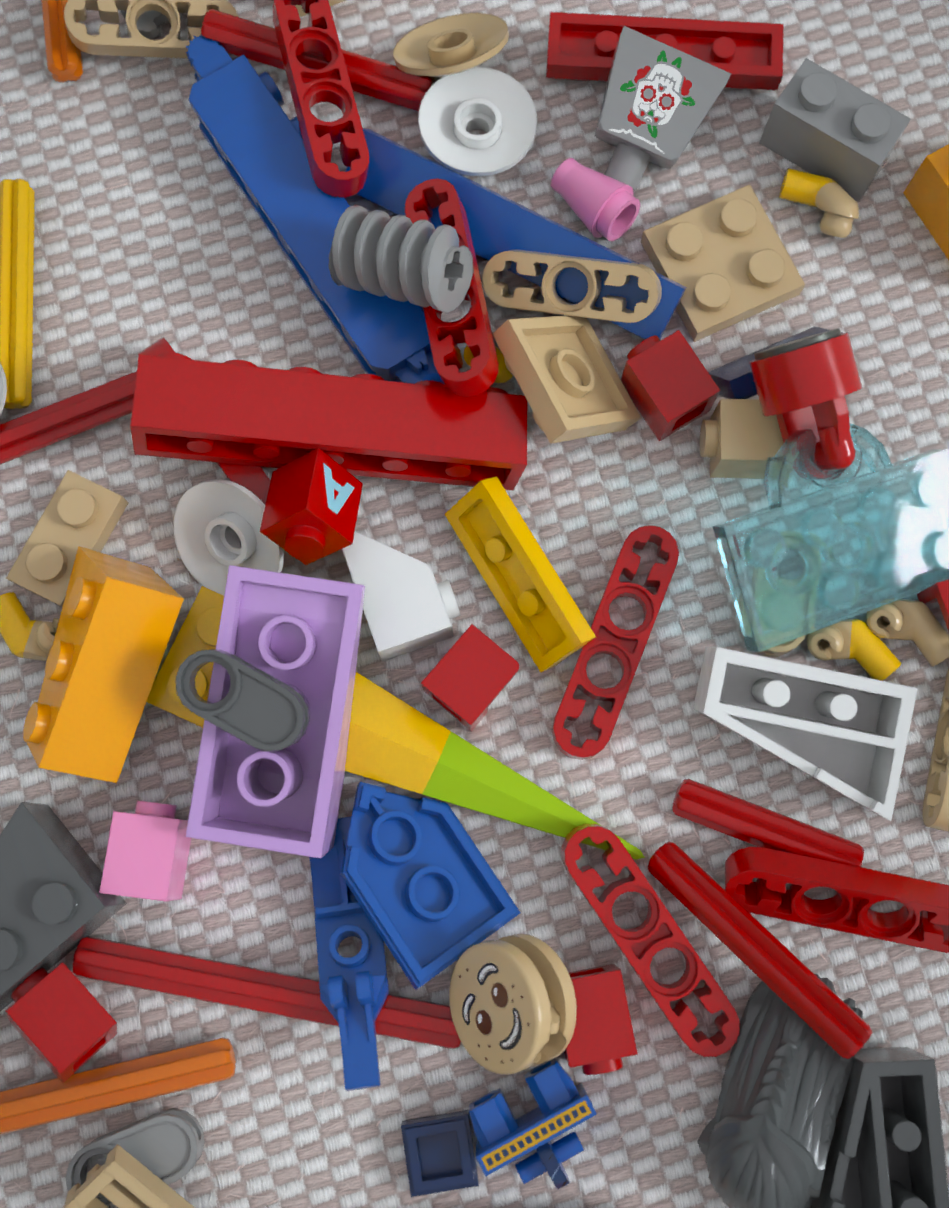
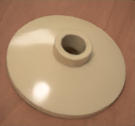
(451, 44)

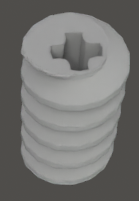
(400, 259)

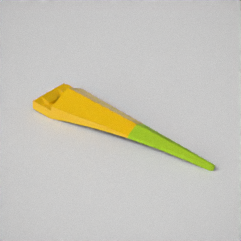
(392, 742)

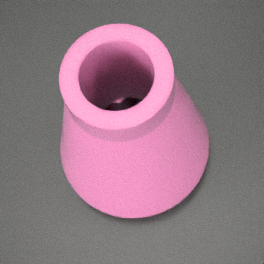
(597, 199)

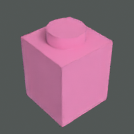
(146, 853)

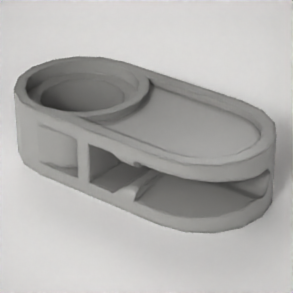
(163, 1142)

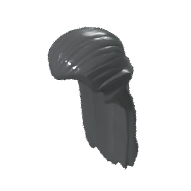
(775, 1108)

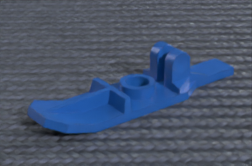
(351, 986)

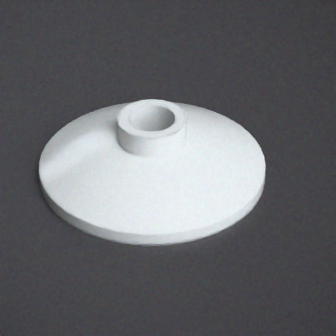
(482, 101)
(220, 527)

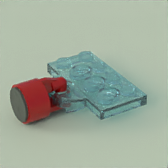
(840, 516)

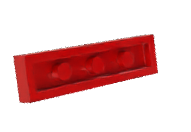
(585, 46)

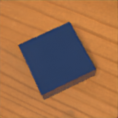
(439, 1153)

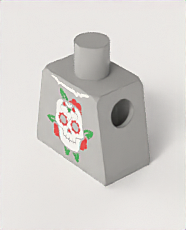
(653, 104)

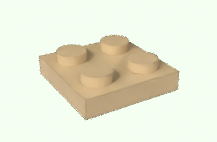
(725, 260)
(565, 377)

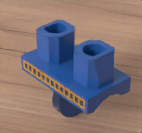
(506, 1138)

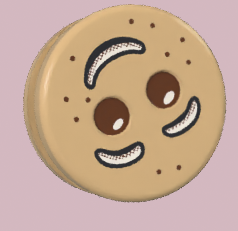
(512, 1003)

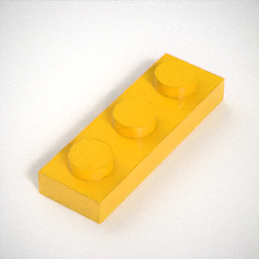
(519, 574)

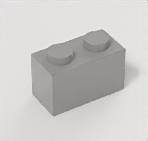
(833, 128)

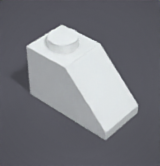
(400, 598)

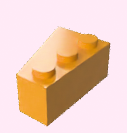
(100, 666)

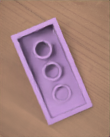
(308, 639)

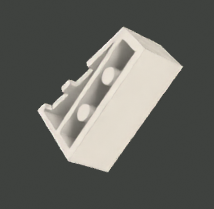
(816, 719)

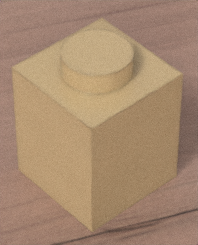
(739, 439)

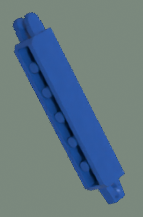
(270, 165)

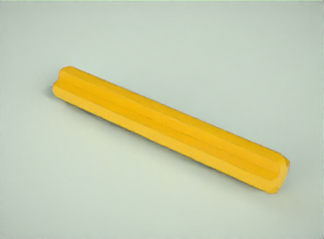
(16, 289)

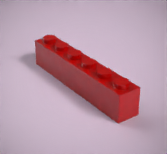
(360, 421)

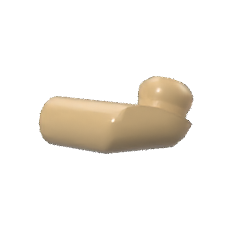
(911, 622)

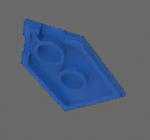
(421, 880)

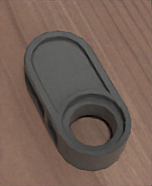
(256, 707)

